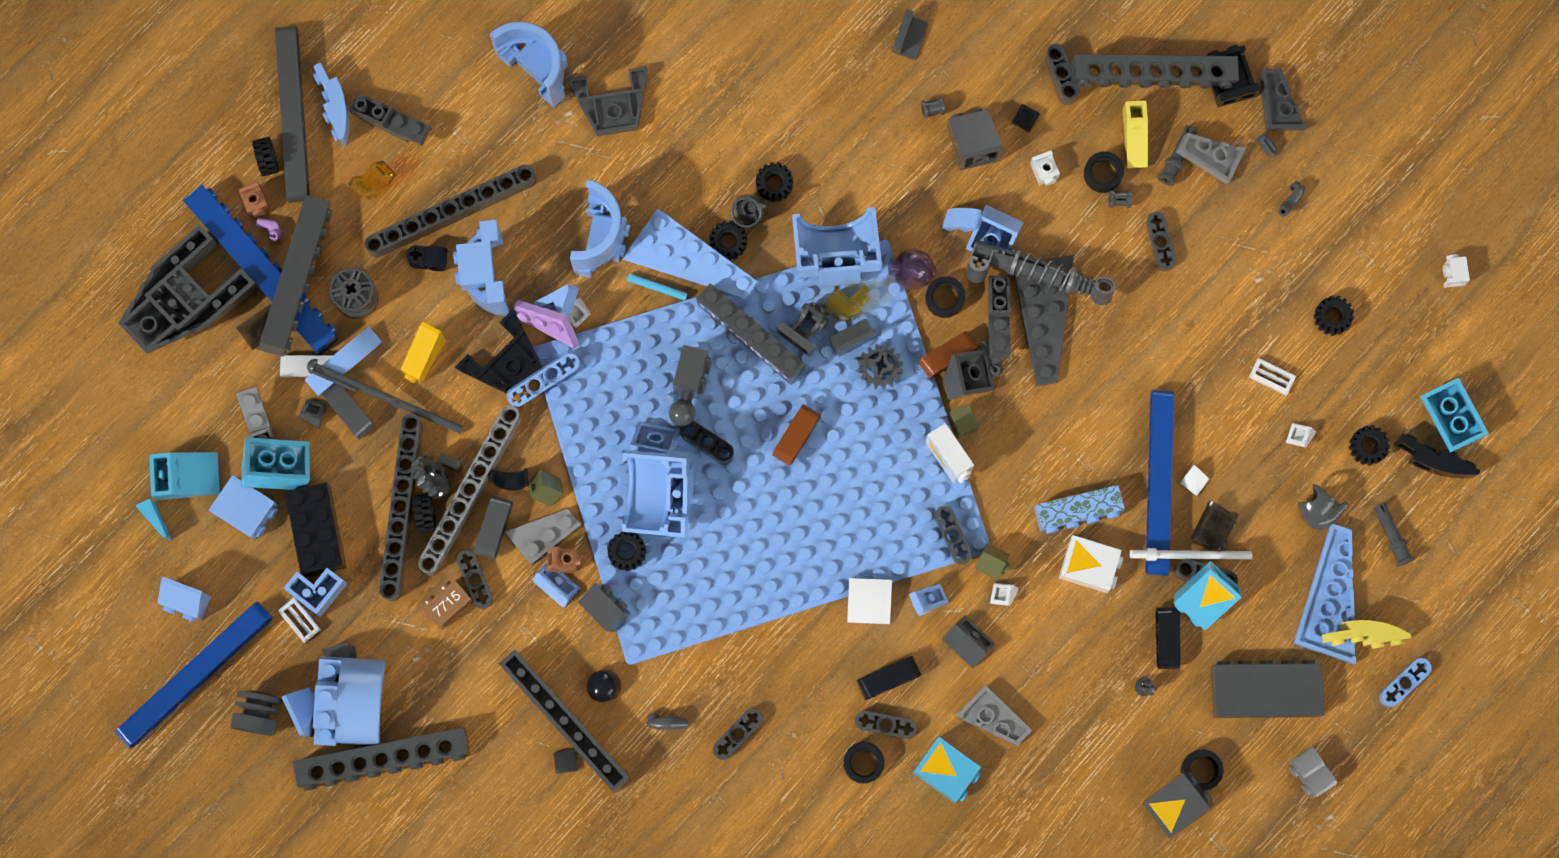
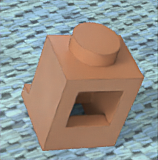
(252, 192)
(556, 563)

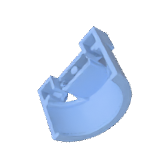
(538, 58)
(605, 234)
(839, 251)
(477, 269)
(656, 487)
(352, 706)

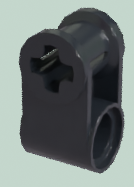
(430, 258)

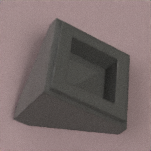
(313, 412)
(565, 761)

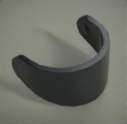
(510, 480)

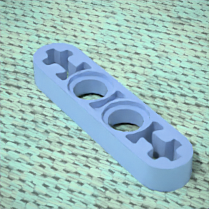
(540, 375)

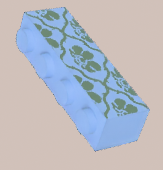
(1079, 509)

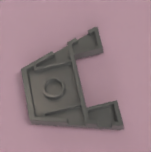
(612, 111)

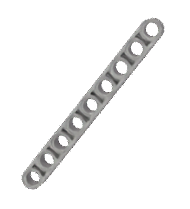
(470, 500)

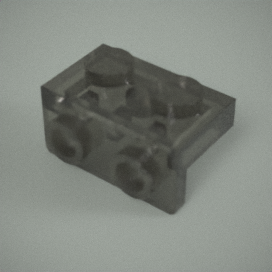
(253, 327)
(1214, 527)

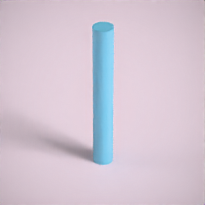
(657, 287)

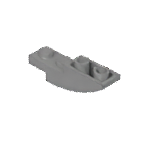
(255, 413)

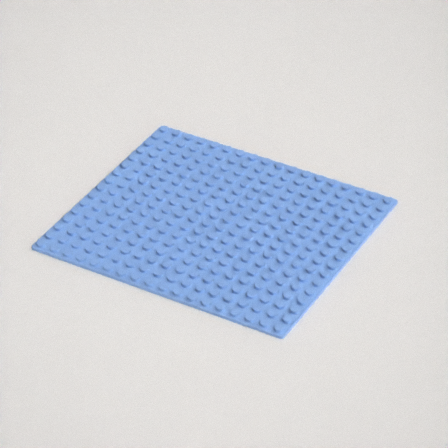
(759, 530)

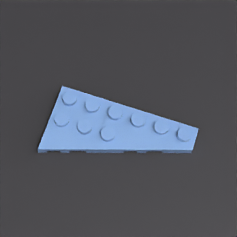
(678, 252)

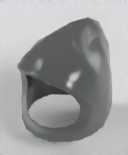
(749, 209)
(1321, 510)

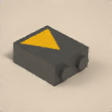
(1179, 803)

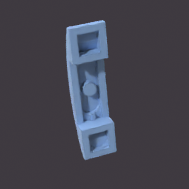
(346, 358)

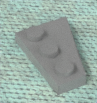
(1213, 157)
(542, 534)
(994, 716)

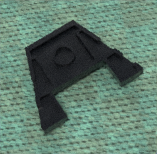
(511, 364)

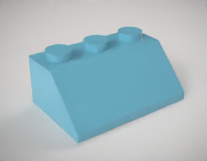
(1454, 415)
(275, 464)

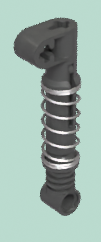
(1038, 270)

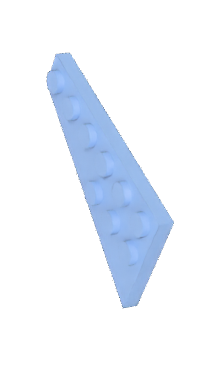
(1330, 597)

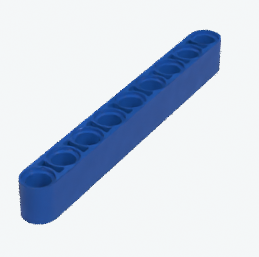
(1159, 478)
(193, 675)

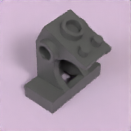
(813, 312)

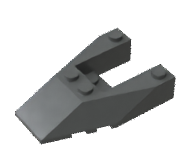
(173, 302)

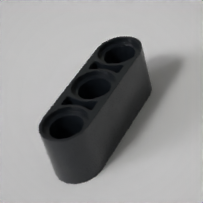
(711, 451)
(1168, 638)
(888, 678)

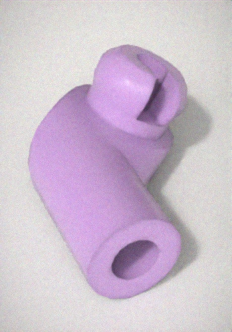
(272, 227)

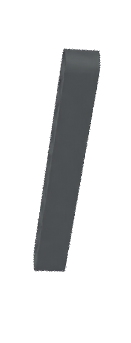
(292, 113)
(443, 219)
(400, 517)

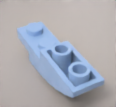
(336, 105)

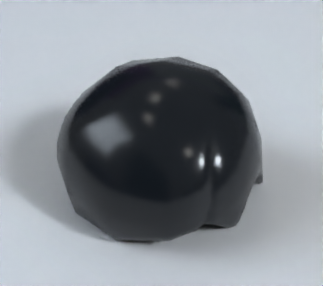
(603, 686)

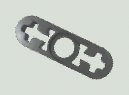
(1159, 256)
(964, 547)
(463, 567)
(903, 721)
(730, 749)

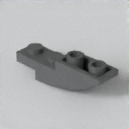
(389, 120)
(999, 316)

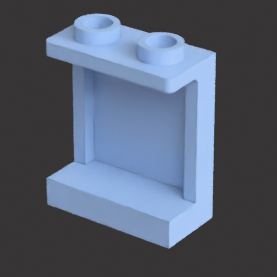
(244, 508)

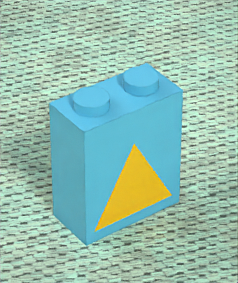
(1207, 596)
(947, 770)

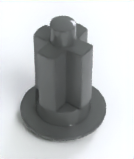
(1267, 144)
(1145, 687)

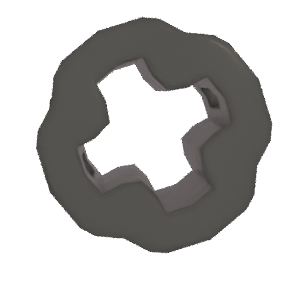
(933, 107)
(1113, 201)

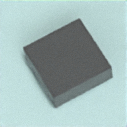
(450, 463)

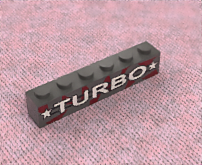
(750, 333)

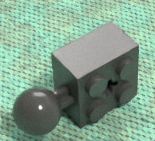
(689, 383)

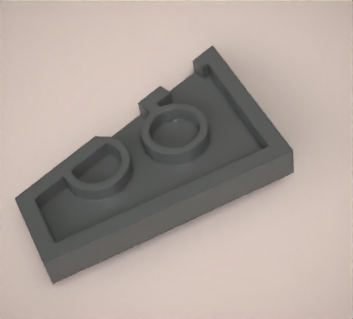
(1278, 104)

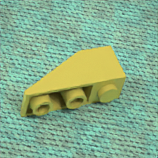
(1136, 133)

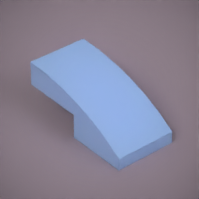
(961, 218)

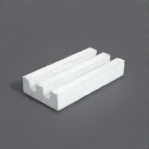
(1278, 388)
(311, 634)

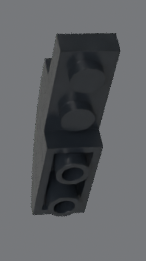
(1441, 464)

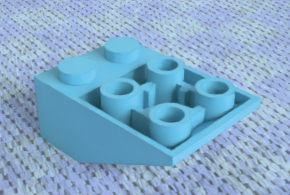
(184, 475)

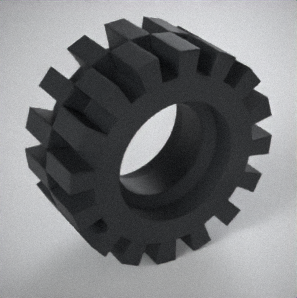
(265, 156)
(783, 173)
(737, 231)
(1325, 324)
(1375, 434)
(424, 513)
(620, 539)

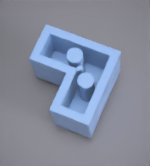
(318, 595)

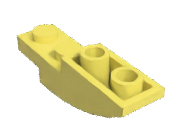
(1367, 632)

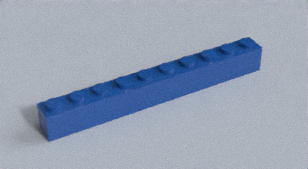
(256, 263)

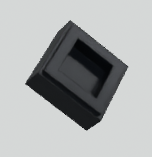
(1025, 118)

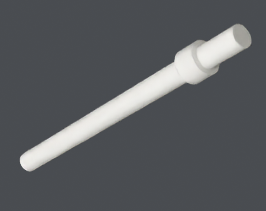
(1153, 554)

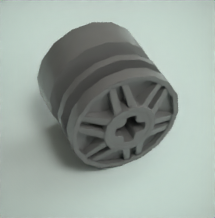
(356, 304)
(256, 713)

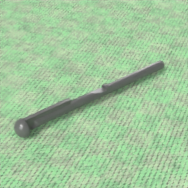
(352, 384)

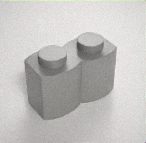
(1312, 773)

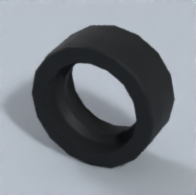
(1103, 156)
(945, 281)
(879, 764)
(1218, 766)

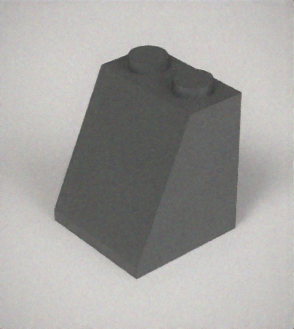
(974, 139)

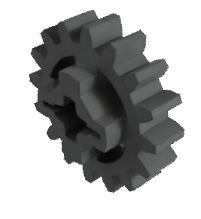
(888, 368)
(430, 476)

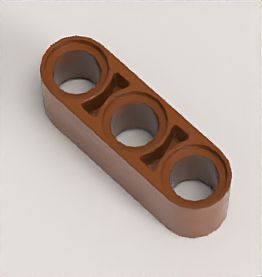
(938, 359)
(796, 435)

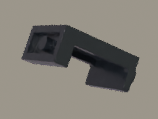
(1244, 88)

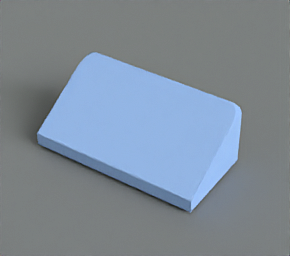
(556, 585)

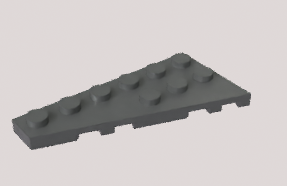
(1044, 322)

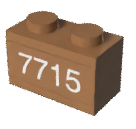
(447, 604)

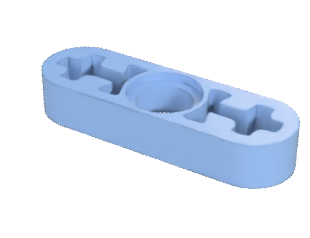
(1398, 697)

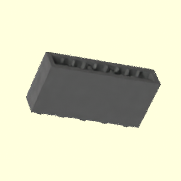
(1267, 689)

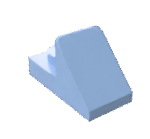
(559, 300)
(928, 599)

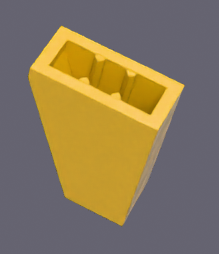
(422, 353)

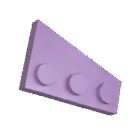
(548, 321)

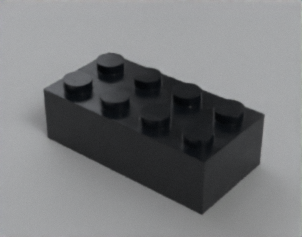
(315, 529)

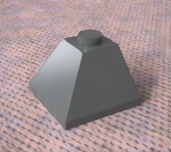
(968, 375)

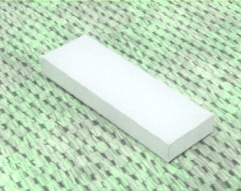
(297, 364)

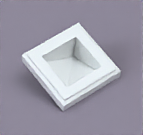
(578, 313)
(1300, 435)
(1194, 480)
(1003, 594)

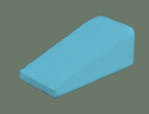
(152, 514)

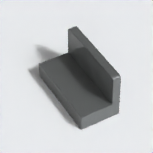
(910, 36)
(852, 337)
(969, 641)

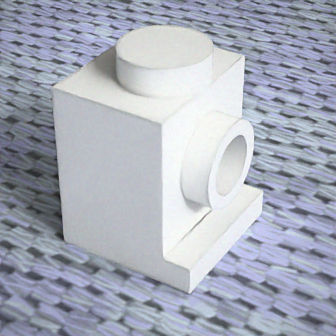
(1042, 176)
(1456, 271)

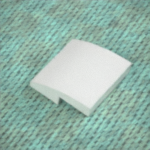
(869, 601)

